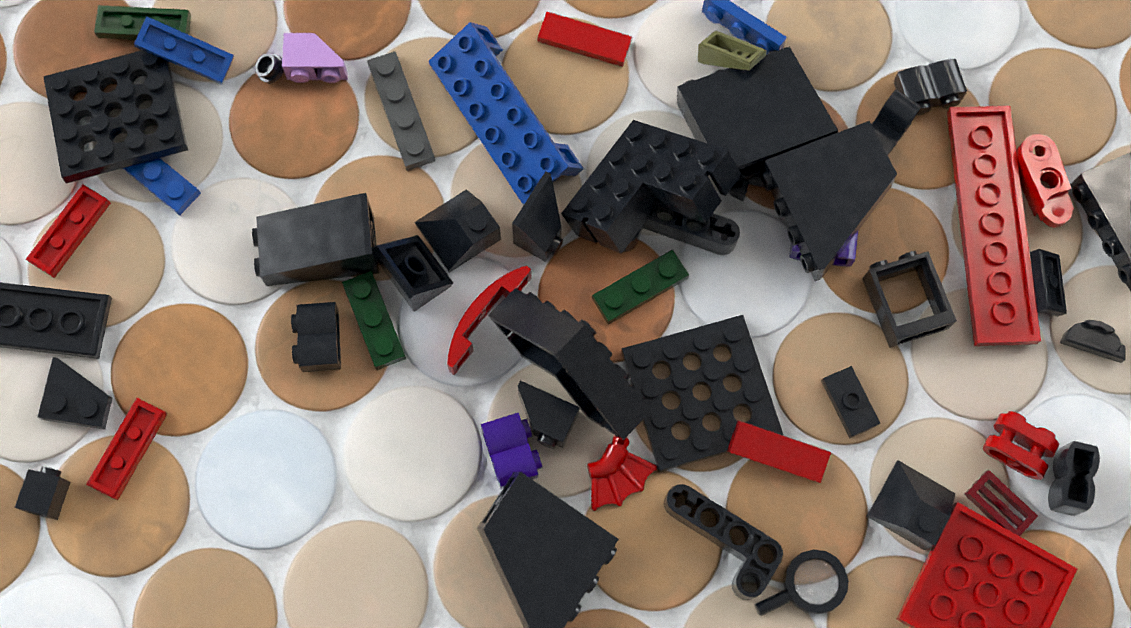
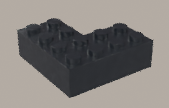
(648, 171)
(574, 358)

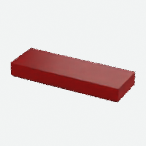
(584, 39)
(68, 231)
(126, 448)
(779, 451)

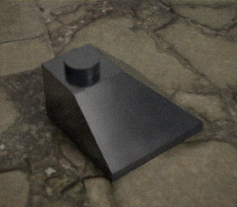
(538, 222)
(459, 229)
(912, 506)

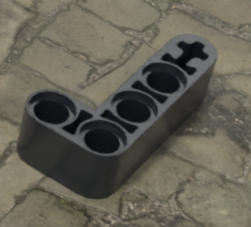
(895, 119)
(678, 230)
(720, 536)

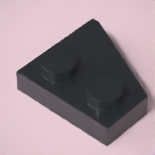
(73, 398)

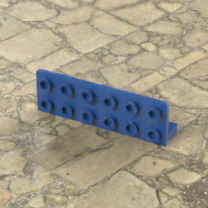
(499, 111)

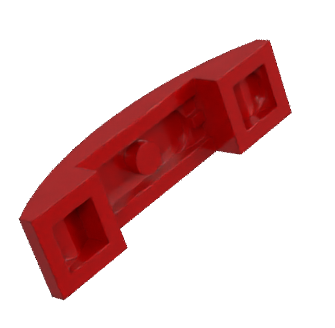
(460, 346)

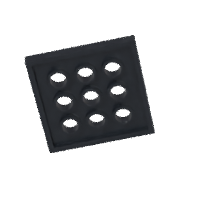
(137, 146)
(700, 342)

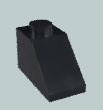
(548, 415)

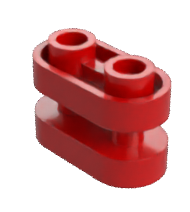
(1038, 440)

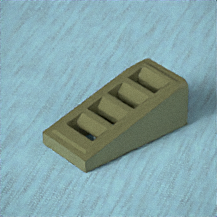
(729, 52)

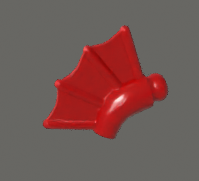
(617, 474)

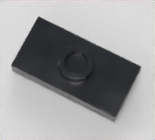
(1048, 282)
(850, 401)

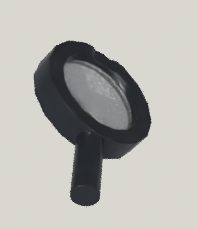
(812, 582)

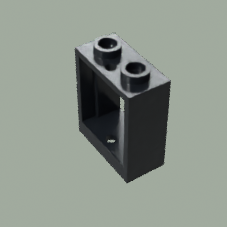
(911, 261)

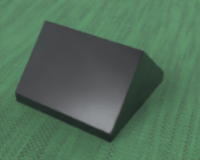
(413, 270)

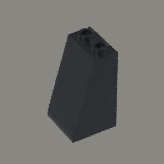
(316, 242)

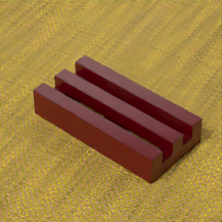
(1007, 494)

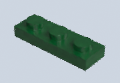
(126, 22)
(640, 286)
(374, 320)

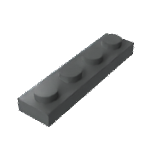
(401, 111)

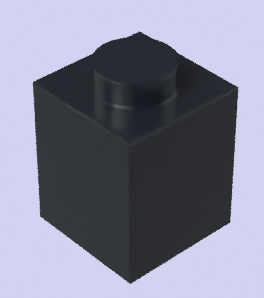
(43, 493)

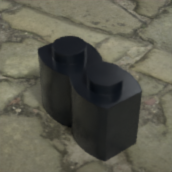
(932, 85)
(318, 337)
(1073, 484)

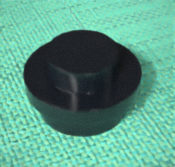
(269, 68)

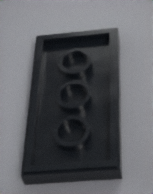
(53, 320)

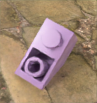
(311, 59)

